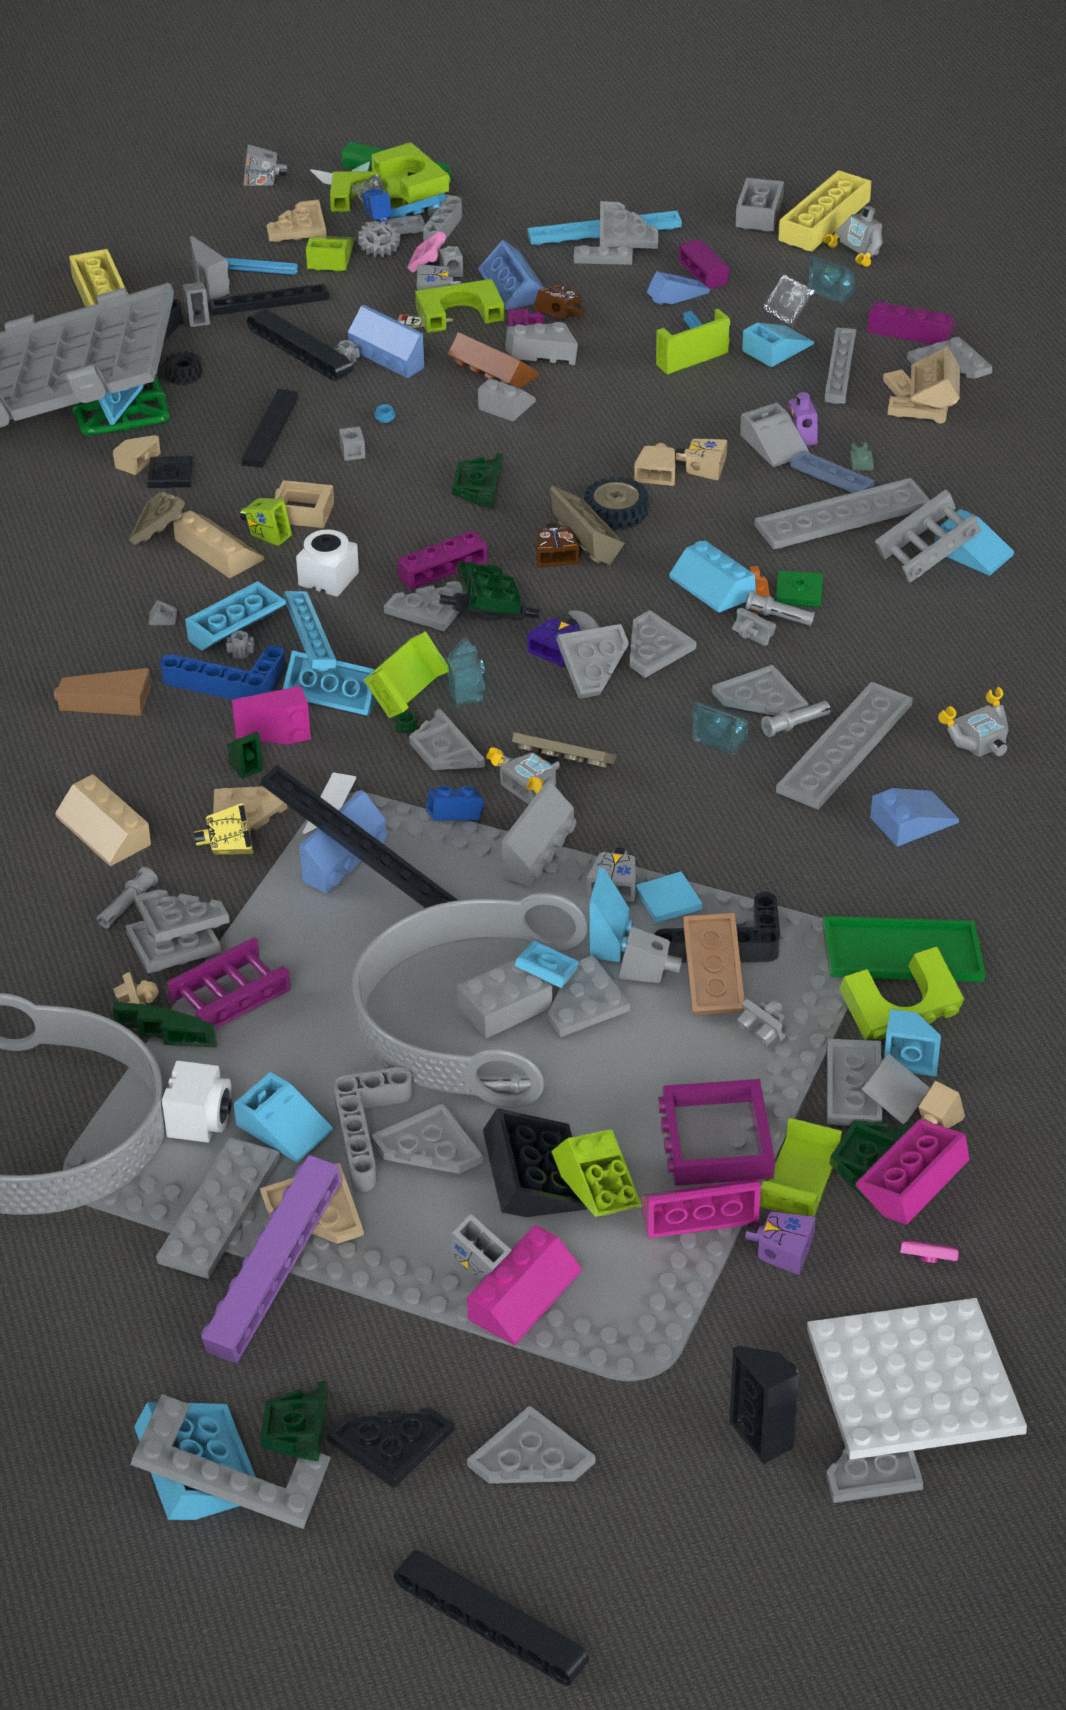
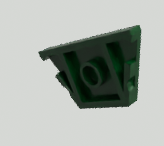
(478, 480)
(862, 1148)
(295, 1423)

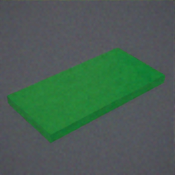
(889, 944)

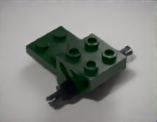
(487, 594)

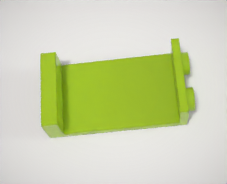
(692, 345)
(406, 674)
(801, 1169)

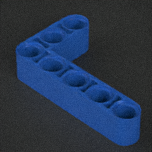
(225, 680)

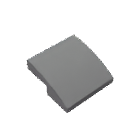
(895, 1088)

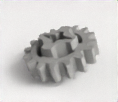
(379, 239)

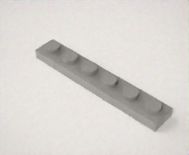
(840, 365)

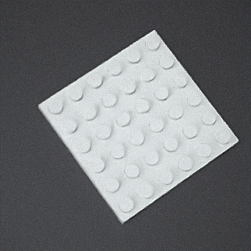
(915, 1378)

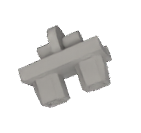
(753, 627)
(766, 1016)

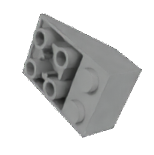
(210, 269)
(772, 434)

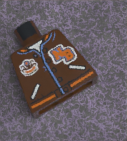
(559, 302)
(556, 546)

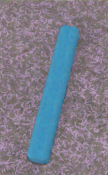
(262, 266)

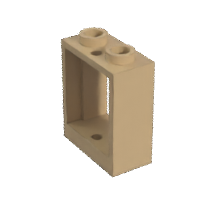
(309, 493)

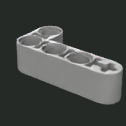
(443, 218)

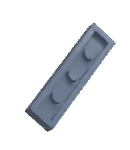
(831, 472)

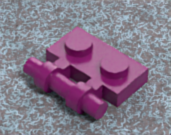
(521, 317)

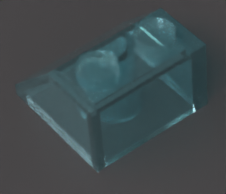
(831, 279)
(718, 728)

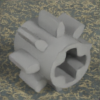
(349, 350)
(240, 644)

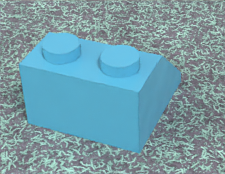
(913, 1042)

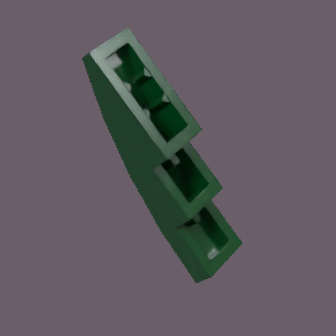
(173, 1026)

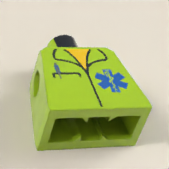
(268, 520)

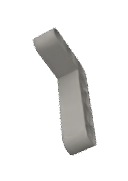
(352, 1096)

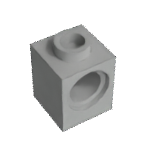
(456, 266)
(352, 443)

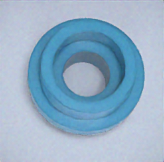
(384, 413)

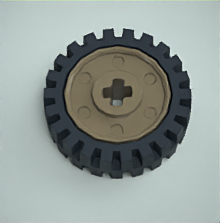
(618, 501)

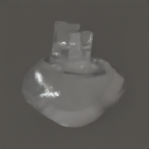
(371, 183)

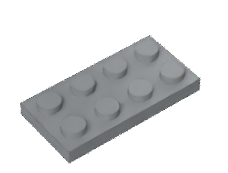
(848, 1069)

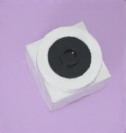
(327, 562)
(196, 1102)

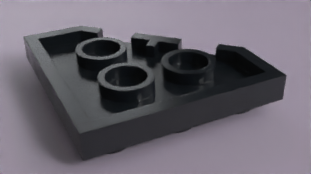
(391, 1441)

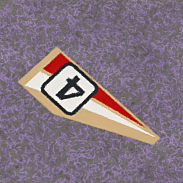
(414, 321)

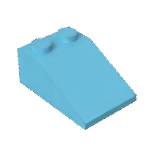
(116, 403)
(982, 552)
(608, 920)

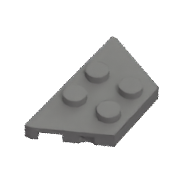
(444, 745)

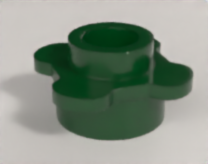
(406, 722)

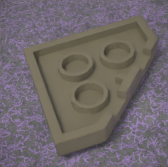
(156, 516)

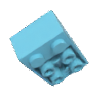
(773, 342)
(281, 1117)

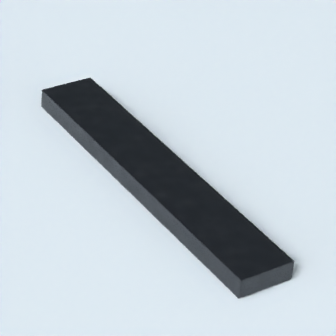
(268, 299)
(270, 428)

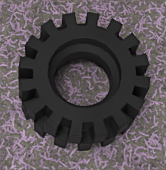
(183, 368)

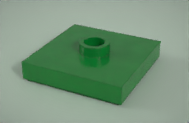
(799, 588)

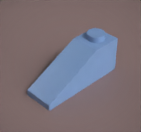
(674, 289)

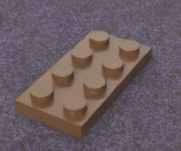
(713, 964)

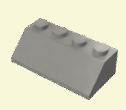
(537, 835)

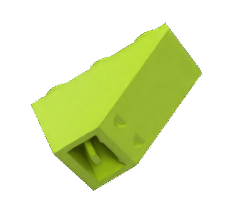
(329, 252)
(597, 1172)

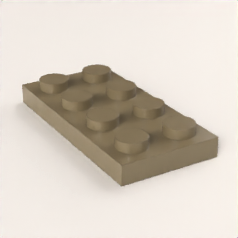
(557, 748)

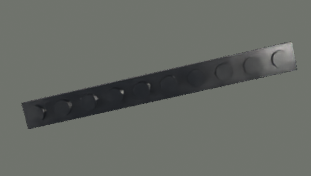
(354, 838)

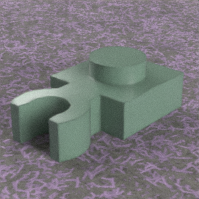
(861, 458)

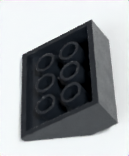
(525, 1166)

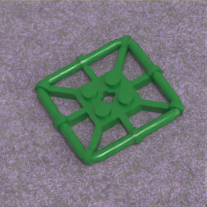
(157, 415)

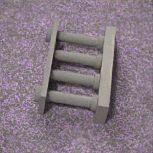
(918, 522)

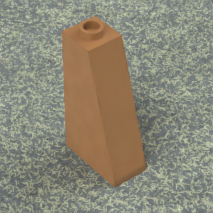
(105, 693)

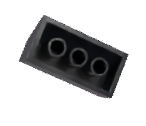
(763, 1401)

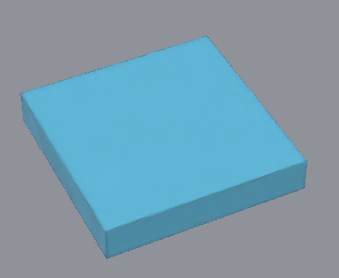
(668, 897)
(547, 963)

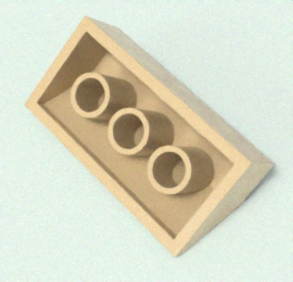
(936, 379)
(214, 544)
(103, 821)

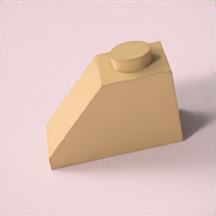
(135, 453)
(942, 1106)

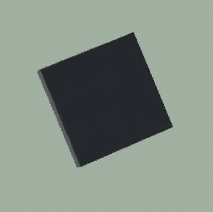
(170, 472)

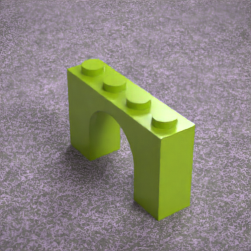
(407, 158)
(342, 194)
(479, 294)
(872, 1011)

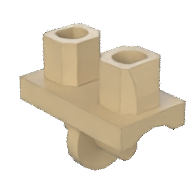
(136, 993)

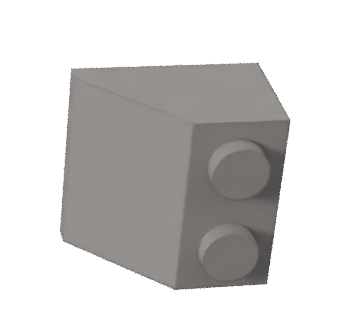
(503, 400)

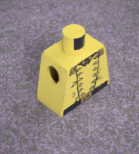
(227, 832)

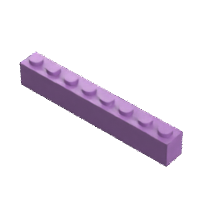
(271, 1259)

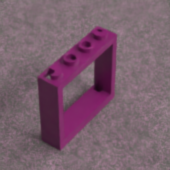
(717, 1169)

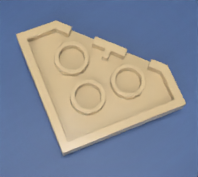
(299, 223)
(258, 802)
(338, 1222)

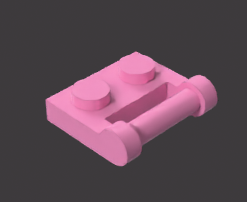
(427, 251)

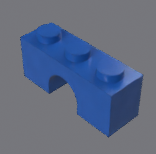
(377, 204)

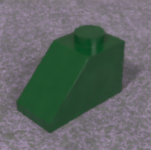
(246, 755)

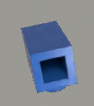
(454, 804)

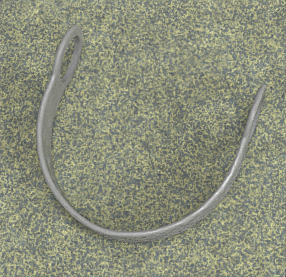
(439, 926)
(113, 1170)

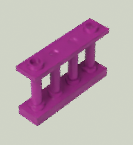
(238, 1002)

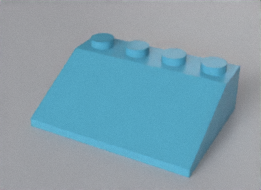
(208, 1434)

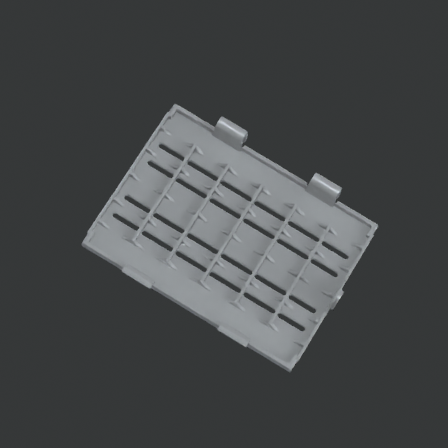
(82, 352)

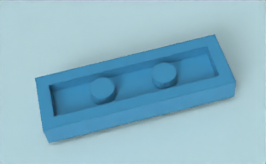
(418, 207)

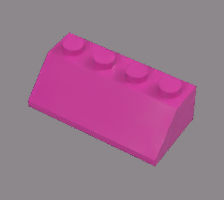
(914, 1170)
(701, 1208)
(523, 1286)

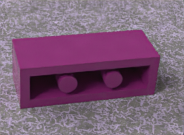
(703, 263)

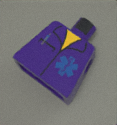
(543, 640)

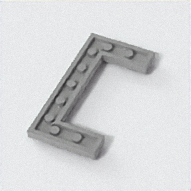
(158, 1456)

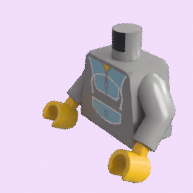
(859, 233)
(980, 730)
(524, 774)

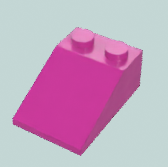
(275, 715)

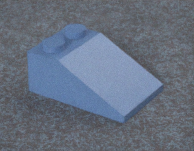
(910, 814)

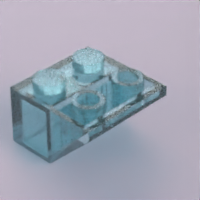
(465, 674)

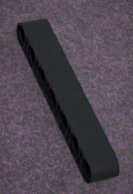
(299, 344)
(491, 1617)

